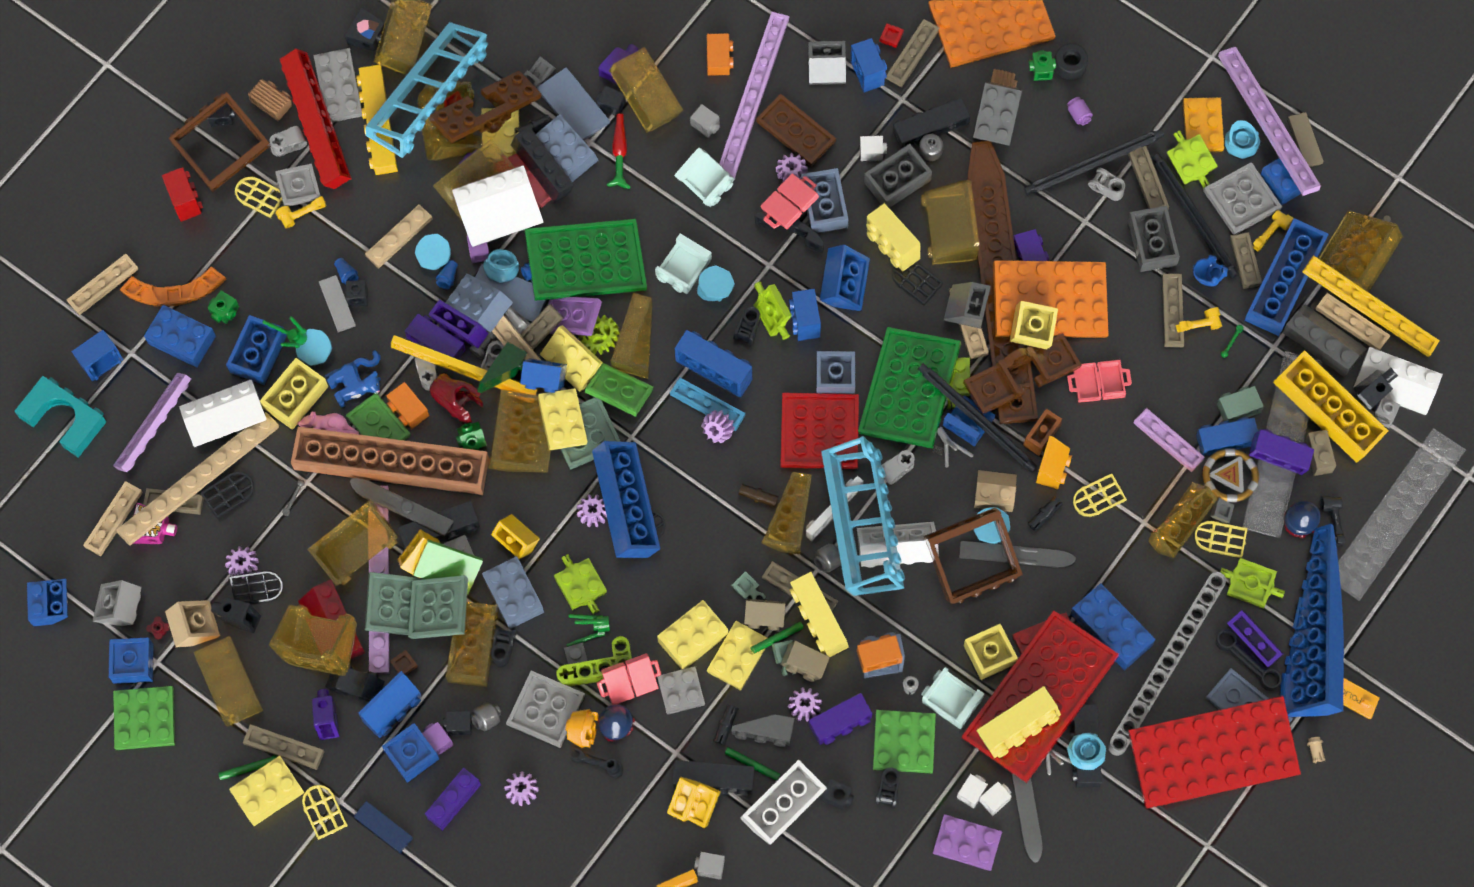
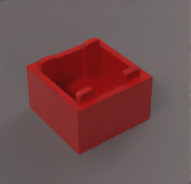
(182, 194)

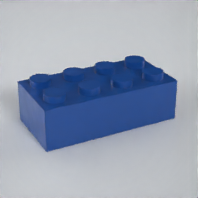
(713, 363)
(1112, 625)

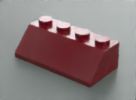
(325, 603)

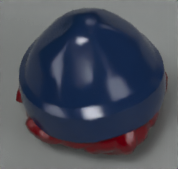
(1302, 519)
(615, 722)

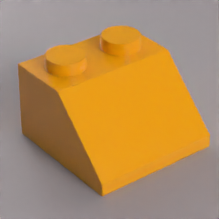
(1053, 464)

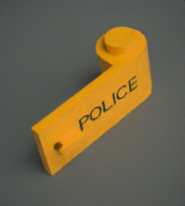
(1359, 699)

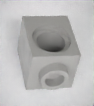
(705, 121)
(1386, 412)
(710, 865)

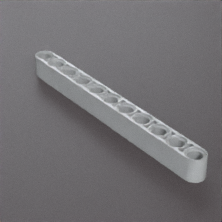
(1169, 654)

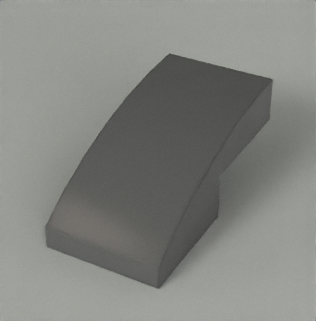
(539, 72)

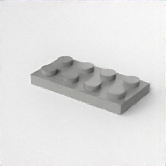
(338, 84)

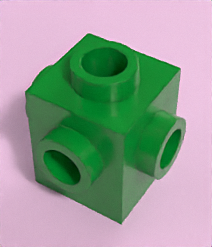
(1042, 65)
(223, 307)
(471, 436)

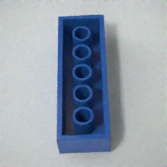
(1285, 277)
(626, 499)

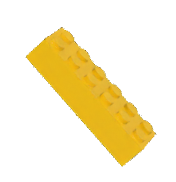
(1330, 406)

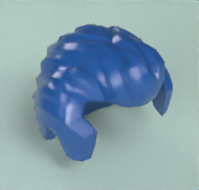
(1209, 272)

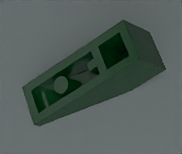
(504, 367)

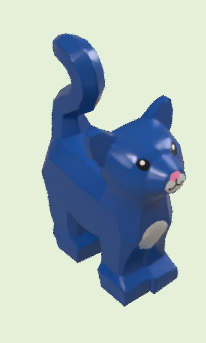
(351, 379)

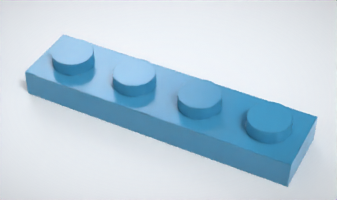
(704, 401)

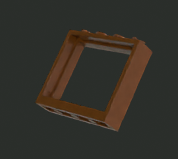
(205, 112)
(962, 527)

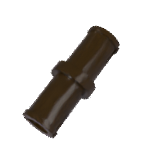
(758, 495)

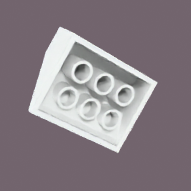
(497, 206)

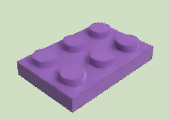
(578, 314)
(967, 842)

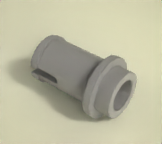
(914, 682)

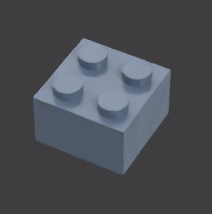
(836, 372)

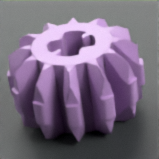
(784, 166)
(718, 426)
(584, 511)
(237, 557)
(796, 704)
(515, 784)

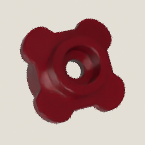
(164, 627)

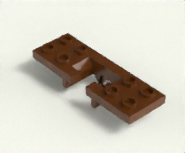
(506, 95)
(997, 387)

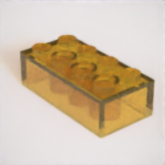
(403, 34)
(645, 90)
(471, 652)
(228, 681)

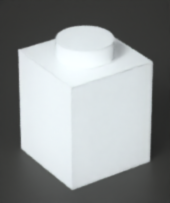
(872, 148)
(972, 790)
(995, 798)

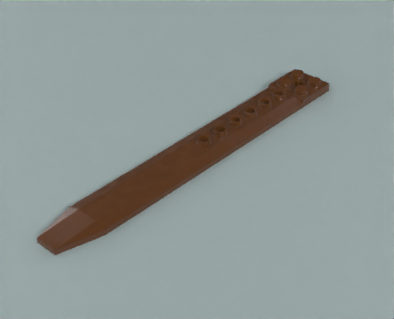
(997, 244)

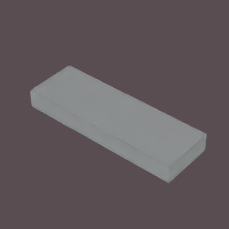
(337, 303)

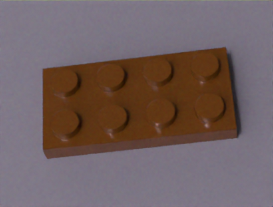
(796, 130)

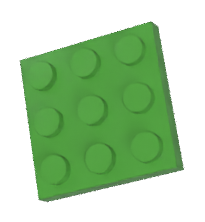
(144, 718)
(904, 741)

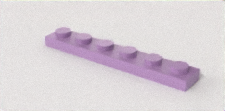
(151, 423)

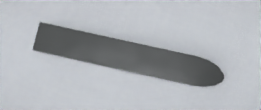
(401, 505)
(1024, 555)
(1028, 818)

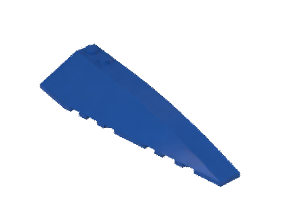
(1316, 657)

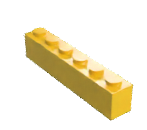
(374, 96)

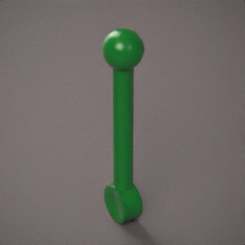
(1239, 328)

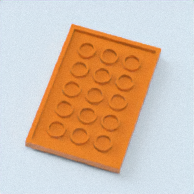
(989, 27)
(1071, 287)

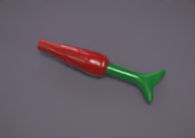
(619, 150)

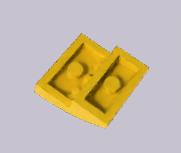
(693, 802)

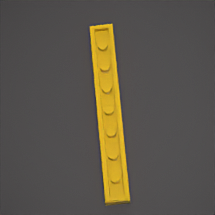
(1370, 306)
(453, 364)

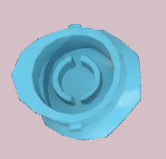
(1242, 140)
(433, 251)
(501, 266)
(715, 284)
(315, 348)
(988, 532)
(1086, 751)

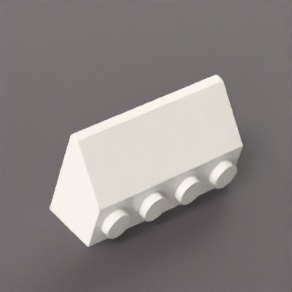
(1413, 386)
(222, 413)
(910, 543)
(783, 803)

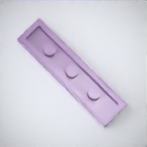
(1169, 440)

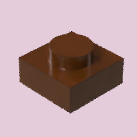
(404, 663)

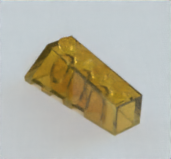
(633, 344)
(1182, 520)
(788, 522)

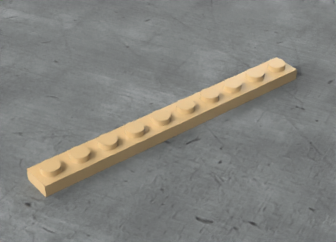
(196, 480)

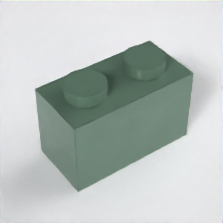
(1240, 404)

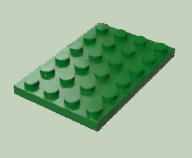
(585, 259)
(902, 401)

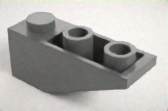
(770, 728)

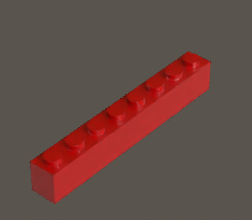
(315, 119)

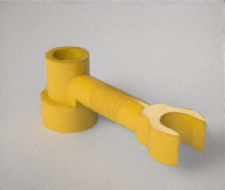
(288, 217)
(1280, 220)
(1212, 319)

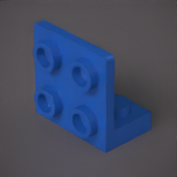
(963, 426)

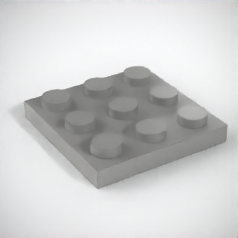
(1242, 198)
(544, 708)

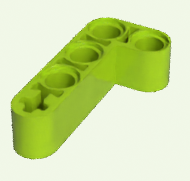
(594, 665)

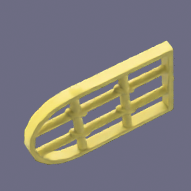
(254, 188)
(1106, 498)
(1228, 534)
(314, 805)

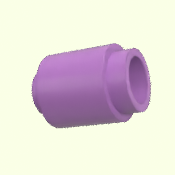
(1079, 111)

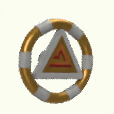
(1231, 474)

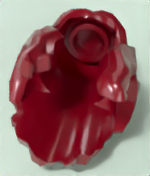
(448, 394)

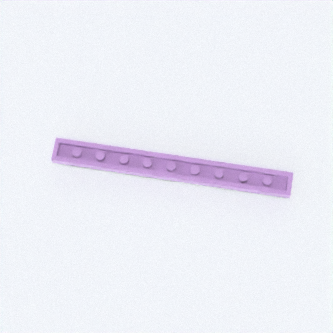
(753, 93)
(1269, 121)
(378, 641)

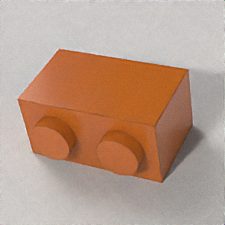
(718, 54)
(407, 406)
(879, 653)

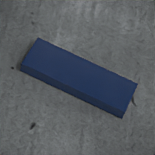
(383, 827)

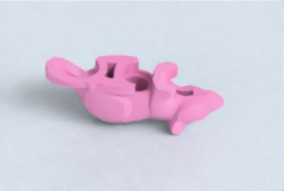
(329, 422)

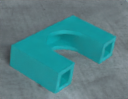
(47, 395)

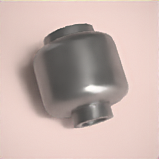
(931, 147)
(827, 558)
(486, 716)

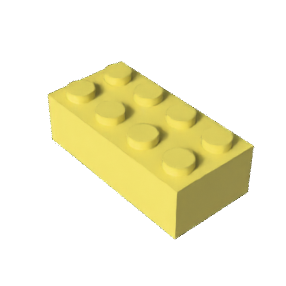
(820, 617)
(1019, 722)

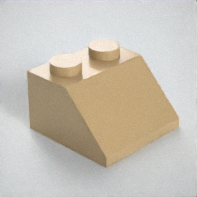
(995, 490)
(192, 623)

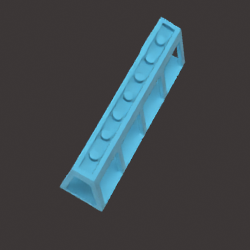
(476, 54)
(844, 525)

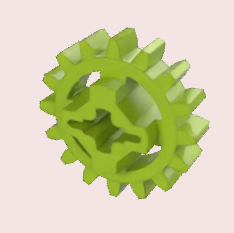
(603, 335)

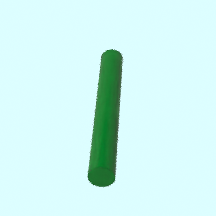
(777, 637)
(750, 762)
(245, 768)

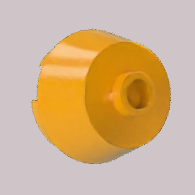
(582, 728)

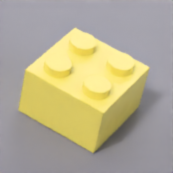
(1033, 325)
(990, 651)

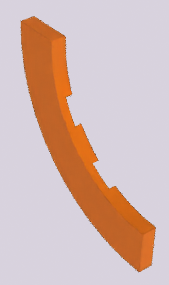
(173, 295)

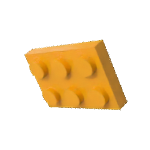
(1204, 118)

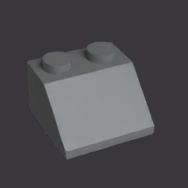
(117, 603)

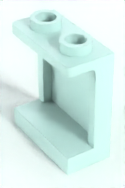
(705, 177)
(683, 264)
(951, 698)

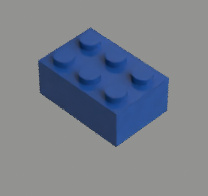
(180, 336)
(255, 351)

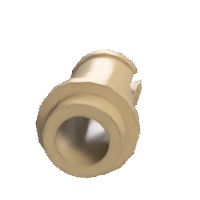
(1316, 749)

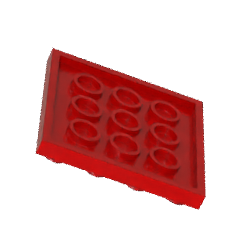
(815, 424)

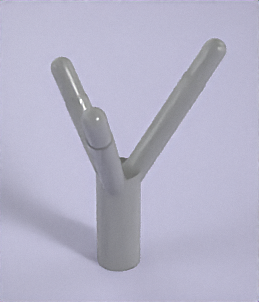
(947, 441)
(1056, 756)

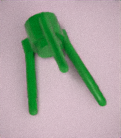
(296, 336)
(600, 624)

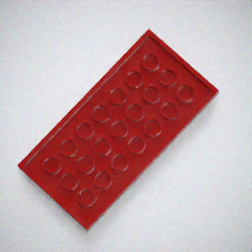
(1069, 668)
(1214, 752)

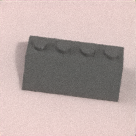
(1324, 340)

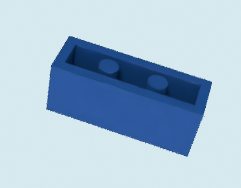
(1226, 435)

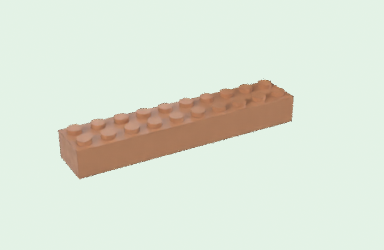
(390, 460)

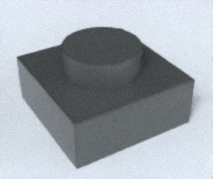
(1222, 511)
(575, 653)

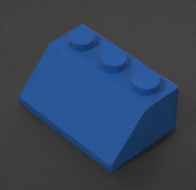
(844, 278)
(390, 705)

